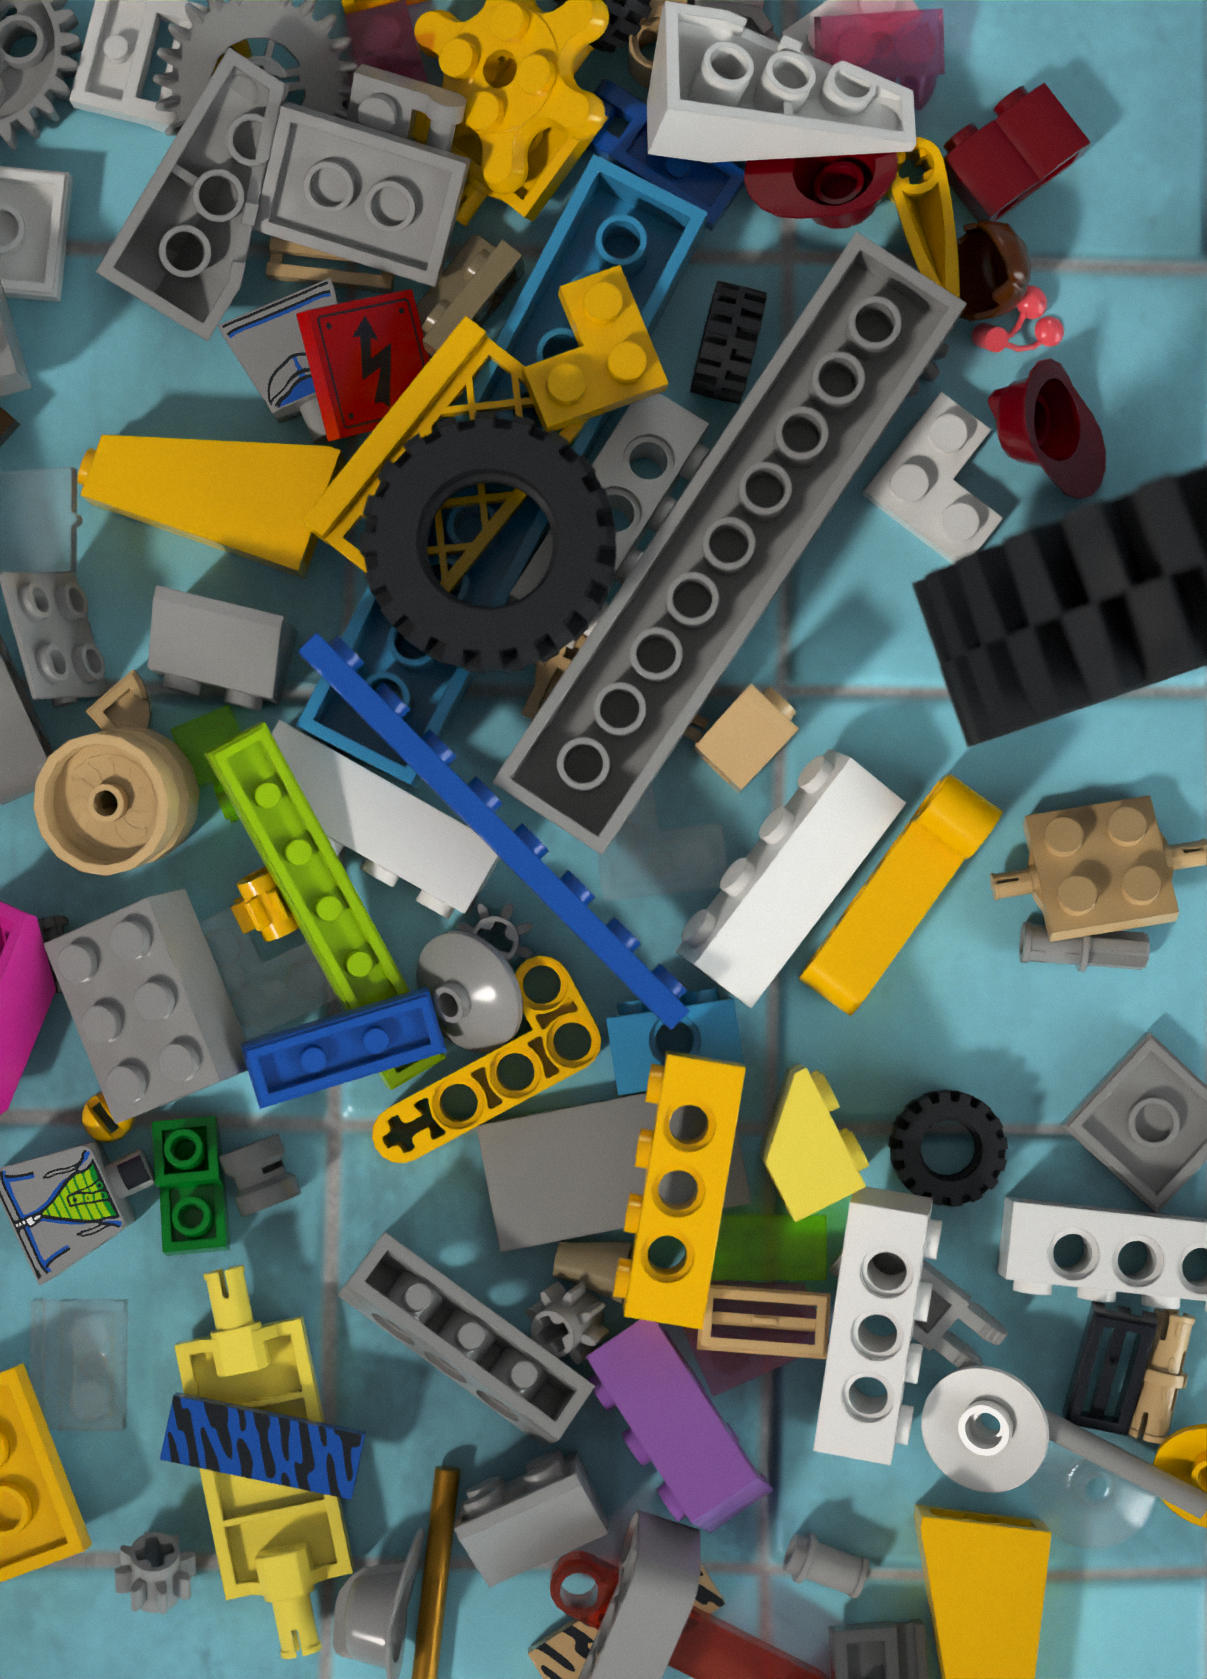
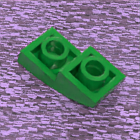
(190, 1185)

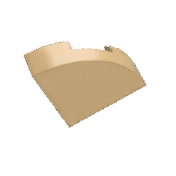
(123, 705)

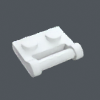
(119, 57)

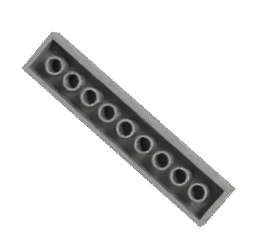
(729, 543)

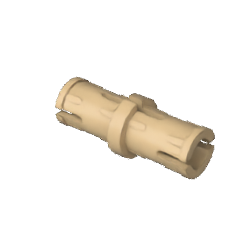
(1162, 1376)

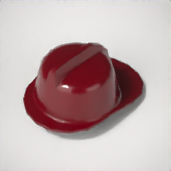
(825, 188)
(1051, 427)

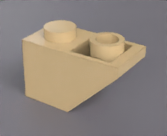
(747, 736)

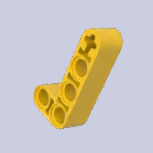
(899, 892)
(483, 1073)

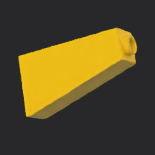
(216, 492)
(983, 1590)

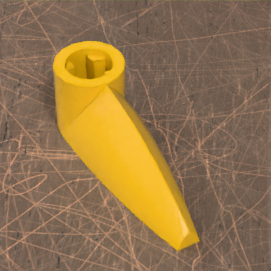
(928, 216)

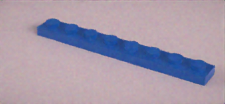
(477, 808)

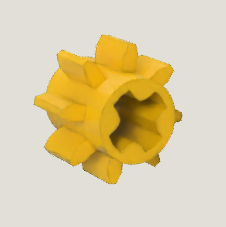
(262, 907)

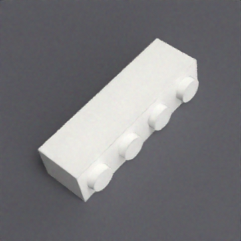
(389, 826)
(789, 875)

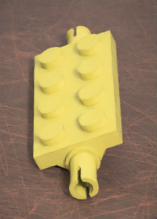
(264, 1533)

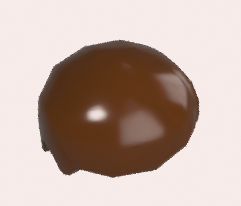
(991, 269)

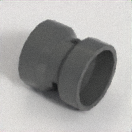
(260, 1175)

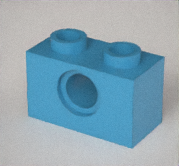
(635, 1029)

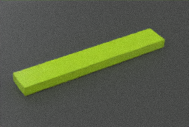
(310, 877)

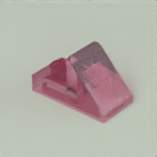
(386, 40)

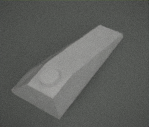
(198, 212)

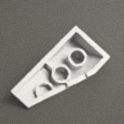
(746, 97)

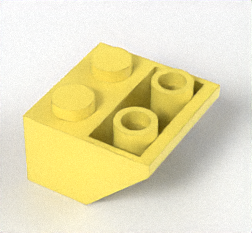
(804, 1149)

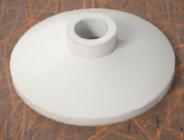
(966, 1447)

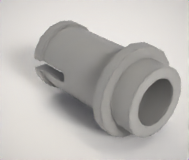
(825, 1565)

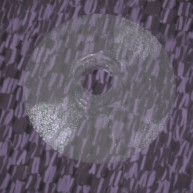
(1084, 1522)

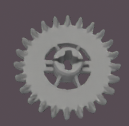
(279, 22)

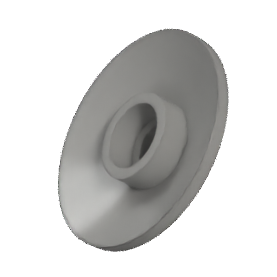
(471, 991)

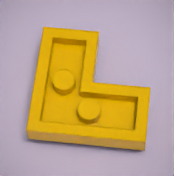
(613, 356)

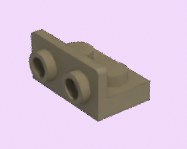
(469, 287)

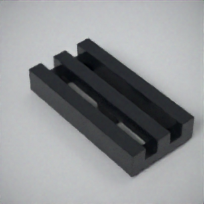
(1119, 1322)

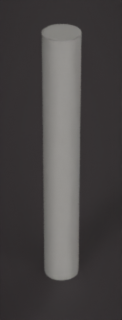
(1126, 1465)

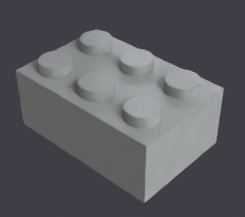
(148, 1004)

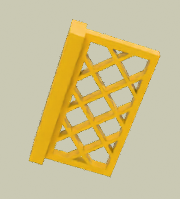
(418, 411)

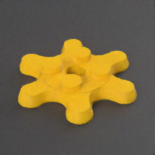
(541, 90)

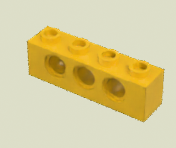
(680, 1292)

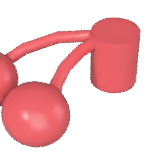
(1033, 305)

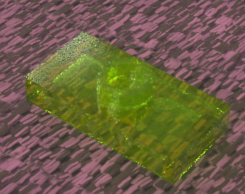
(771, 1247)

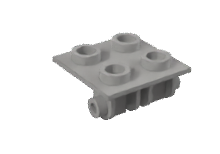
(54, 636)

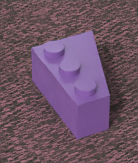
(675, 1426)

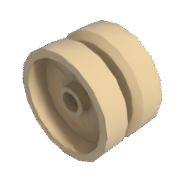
(116, 800)

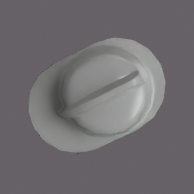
(373, 1612)

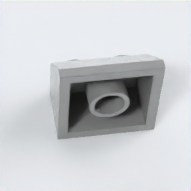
(219, 647)

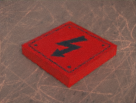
(362, 358)

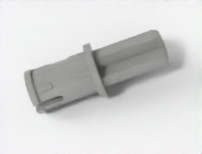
(1108, 949)

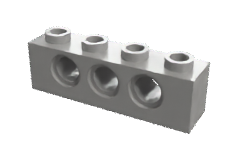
(466, 1340)

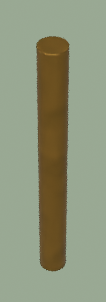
(436, 1572)

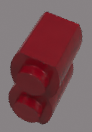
(1014, 153)

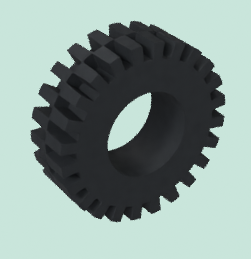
(1074, 608)

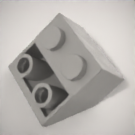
(530, 1517)

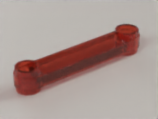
(706, 1645)

